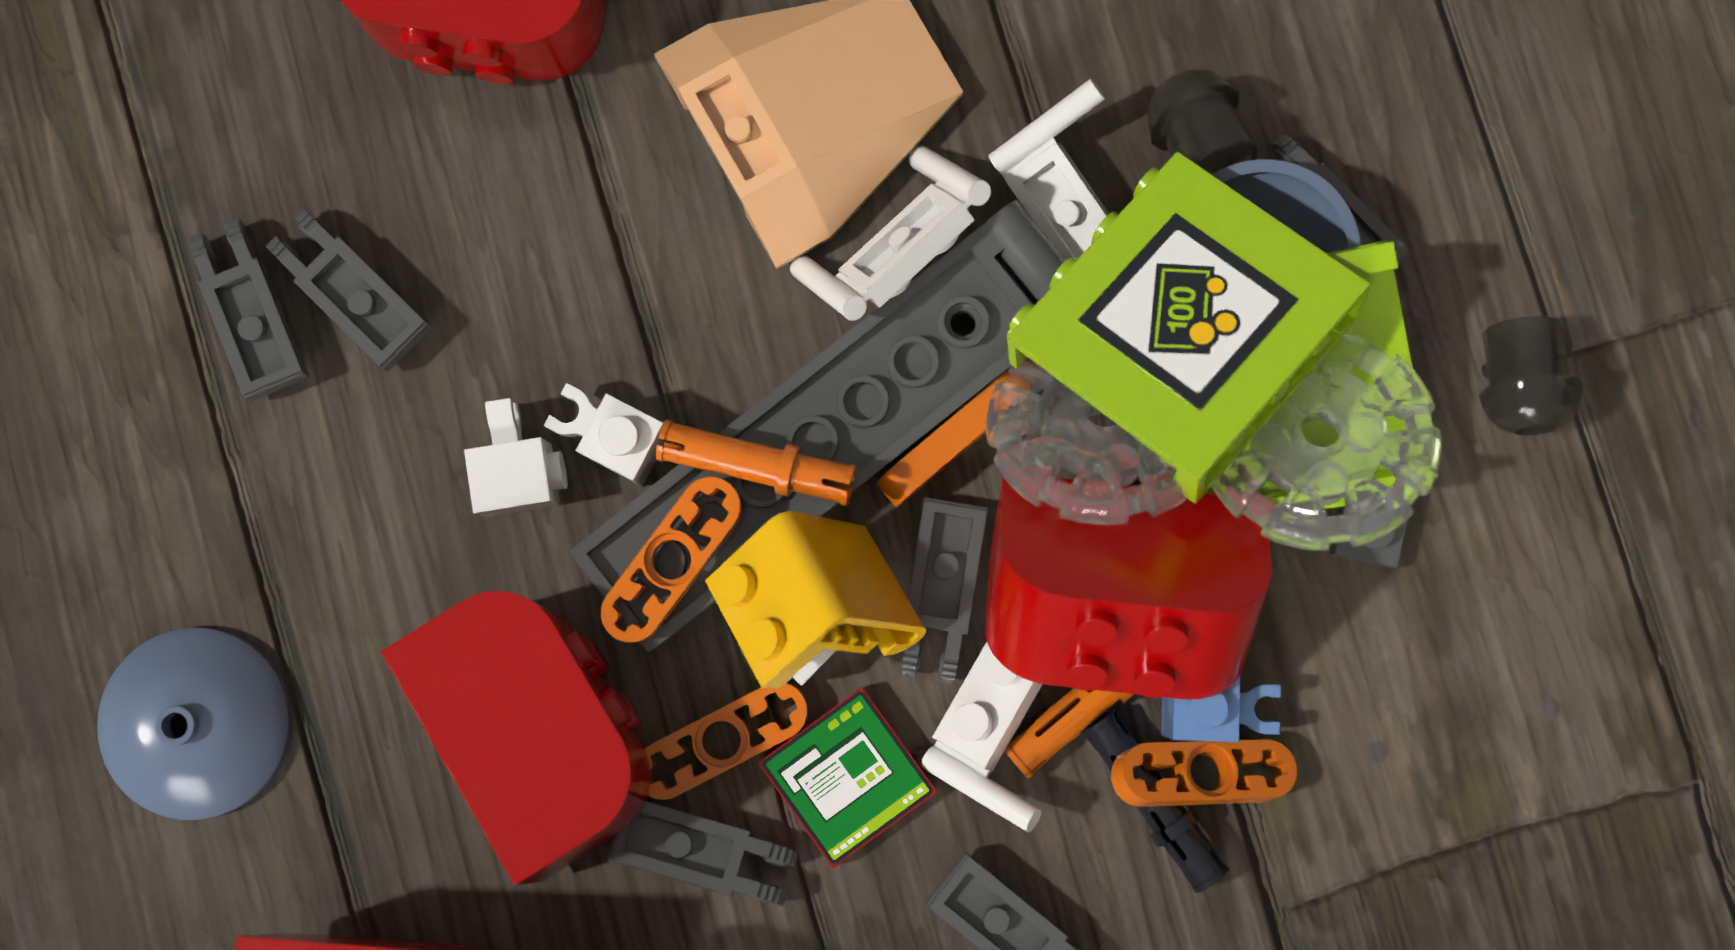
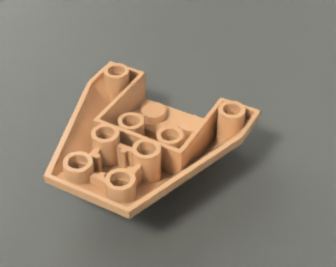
(811, 108)

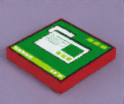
(847, 777)

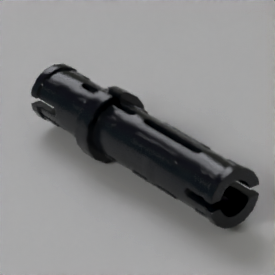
(1171, 825)

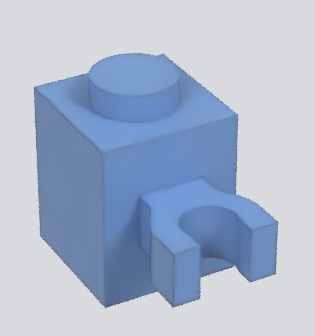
(1219, 715)

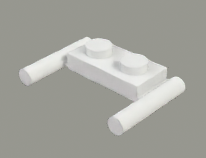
(1047, 177)
(905, 244)
(977, 734)

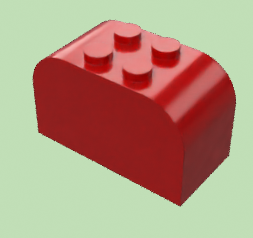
(486, 36)
(1126, 605)
(526, 729)

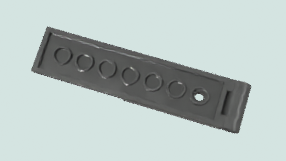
(852, 404)

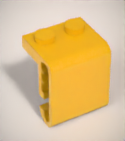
(808, 589)

